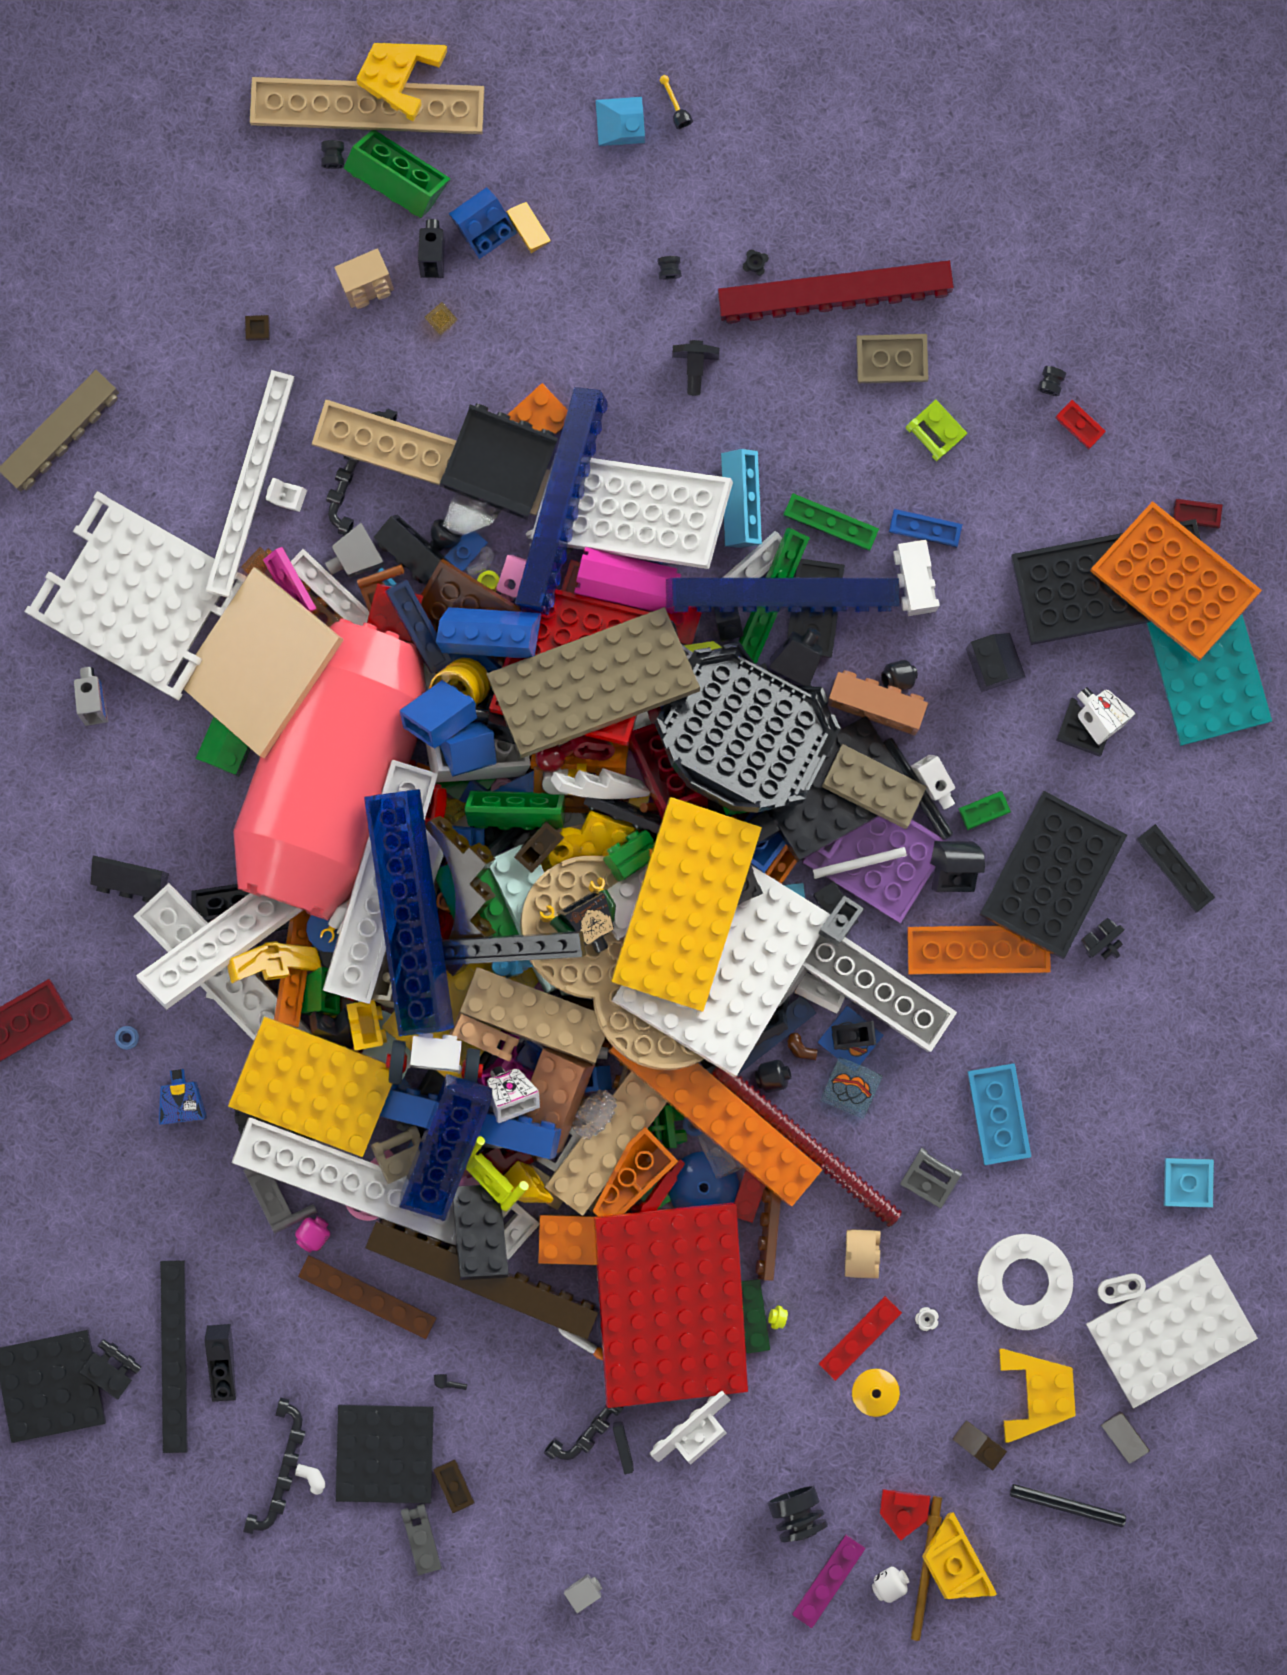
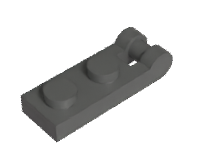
(421, 1540)

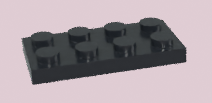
(825, 621)
(479, 1234)

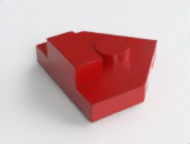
(904, 1511)

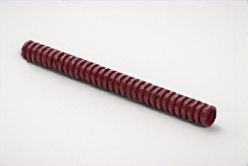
(810, 1147)

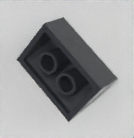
(126, 878)

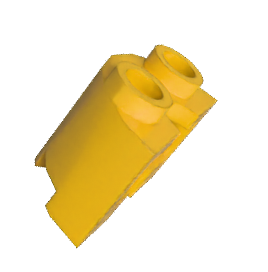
(365, 1025)

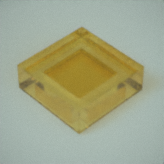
(441, 318)

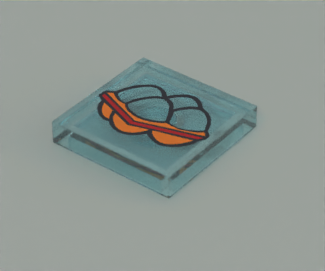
(851, 1087)

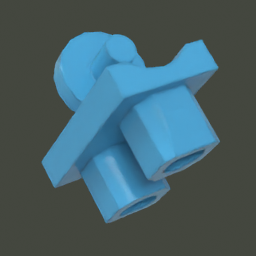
(510, 968)

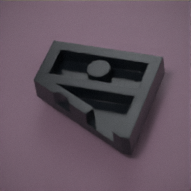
(1074, 732)

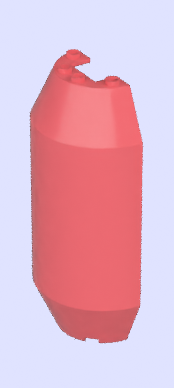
(306, 802)

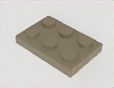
(892, 358)

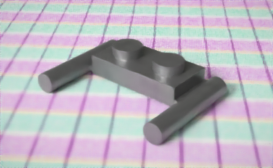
(273, 1203)

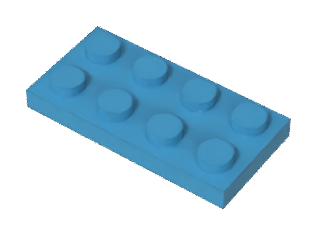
(999, 1114)

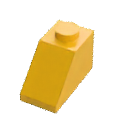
(536, 1191)

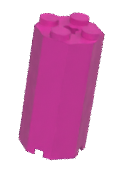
(624, 580)

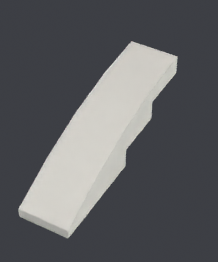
(605, 786)

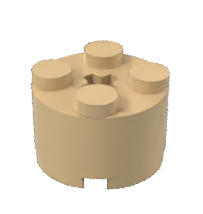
(862, 1254)

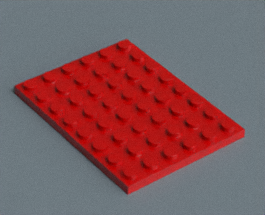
(670, 1304)

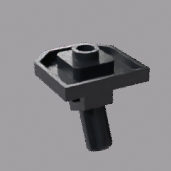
(695, 354)

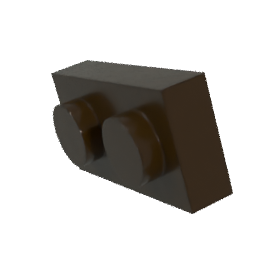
(454, 1486)

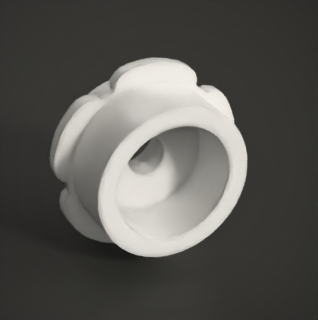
(926, 1325)

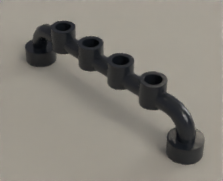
(344, 477)
(585, 1440)
(283, 1481)

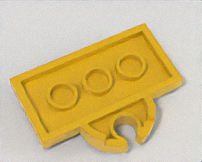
(593, 839)

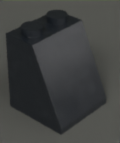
(994, 661)

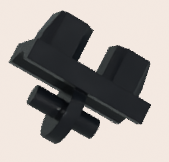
(1110, 931)

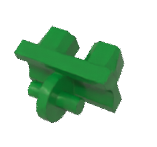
(664, 1127)

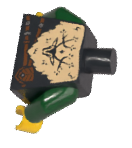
(590, 914)

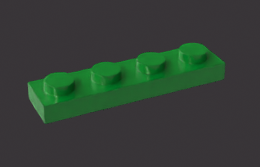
(831, 522)

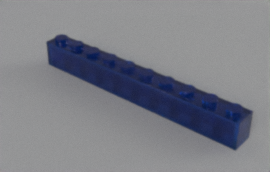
(561, 501)
(782, 593)

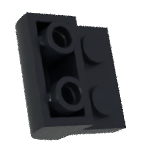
(956, 866)

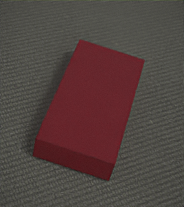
(1205, 513)

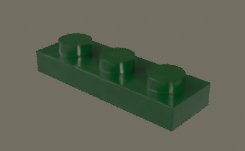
(754, 1317)

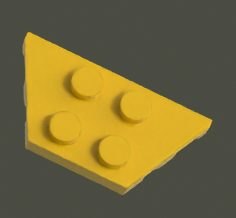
(955, 1563)

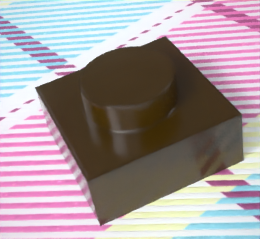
(257, 327)

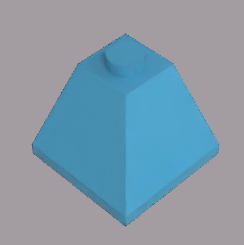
(620, 121)

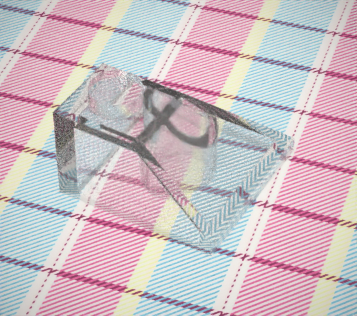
(469, 515)

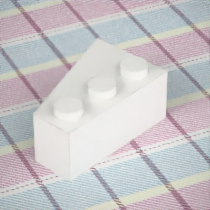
(916, 578)

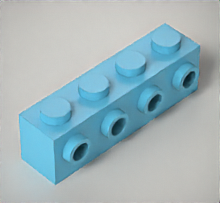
(743, 470)

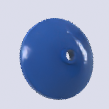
(694, 1173)

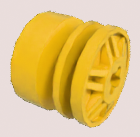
(467, 677)

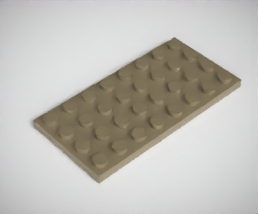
(593, 682)

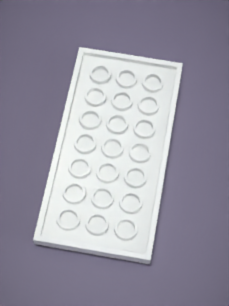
(650, 513)

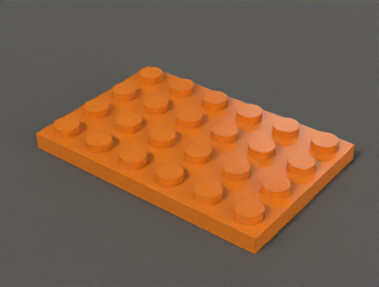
(1176, 581)

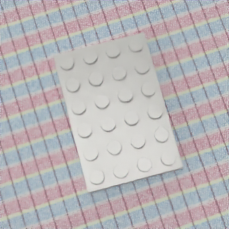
(1171, 1331)

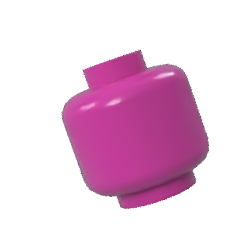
(312, 1234)

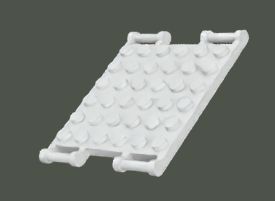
(134, 596)

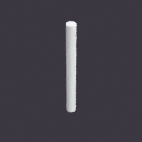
(860, 862)

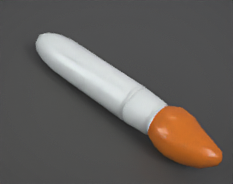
(583, 1343)

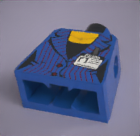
(180, 1100)

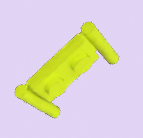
(492, 1179)

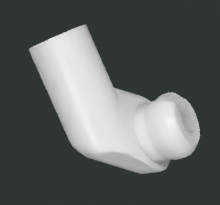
(313, 1476)

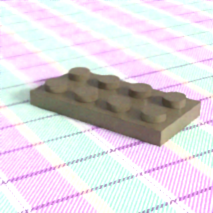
(874, 786)

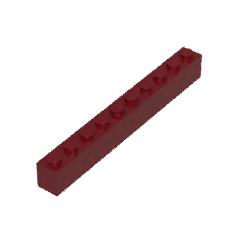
(834, 291)

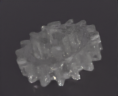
(594, 1114)

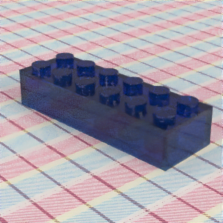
(445, 1147)

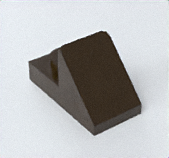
(538, 846)

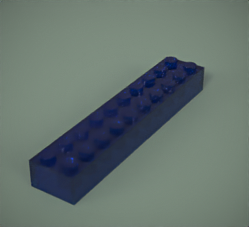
(409, 912)

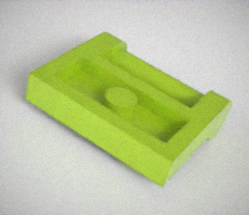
(942, 425)

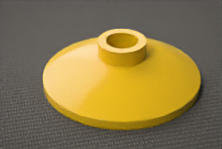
(871, 1380)

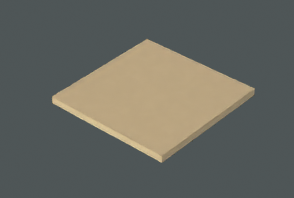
(261, 662)

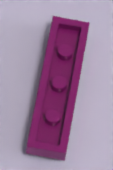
(828, 1581)

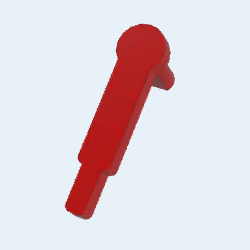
(660, 1191)

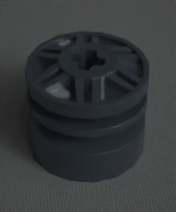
(797, 1512)

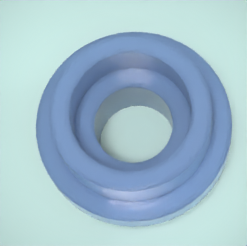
(134, 1037)

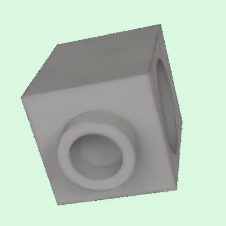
(583, 1592)

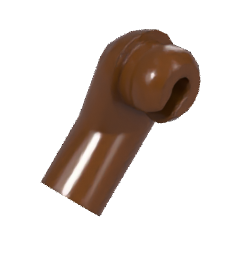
(798, 1049)

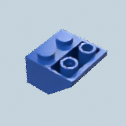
(483, 222)

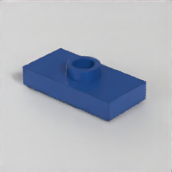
(466, 550)

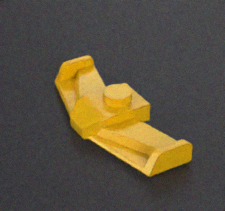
(273, 961)

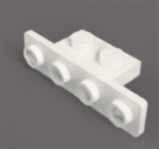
(695, 1434)

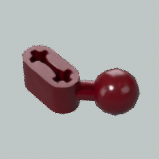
(582, 747)

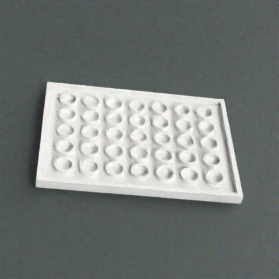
(756, 968)

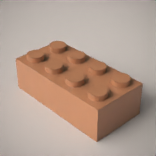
(877, 703)
(561, 1088)

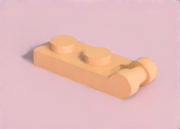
(483, 1036)

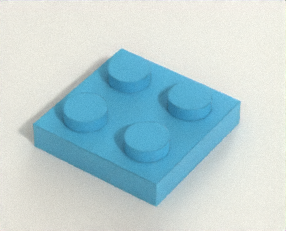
(1188, 1182)

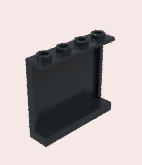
(499, 461)

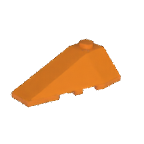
(637, 1170)

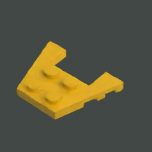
(389, 69)
(1048, 1393)

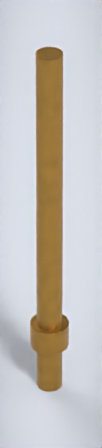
(933, 1522)

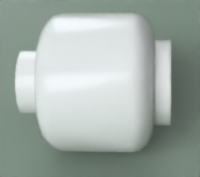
(890, 1584)

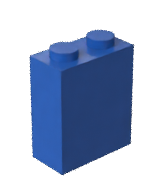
(438, 714)

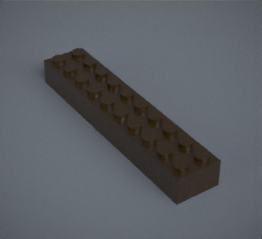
(513, 1292)

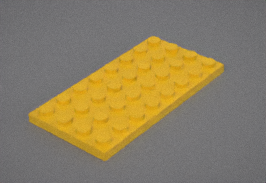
(686, 904)

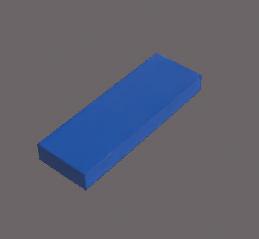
(925, 528)

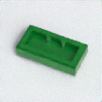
(984, 810)

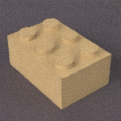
(364, 279)

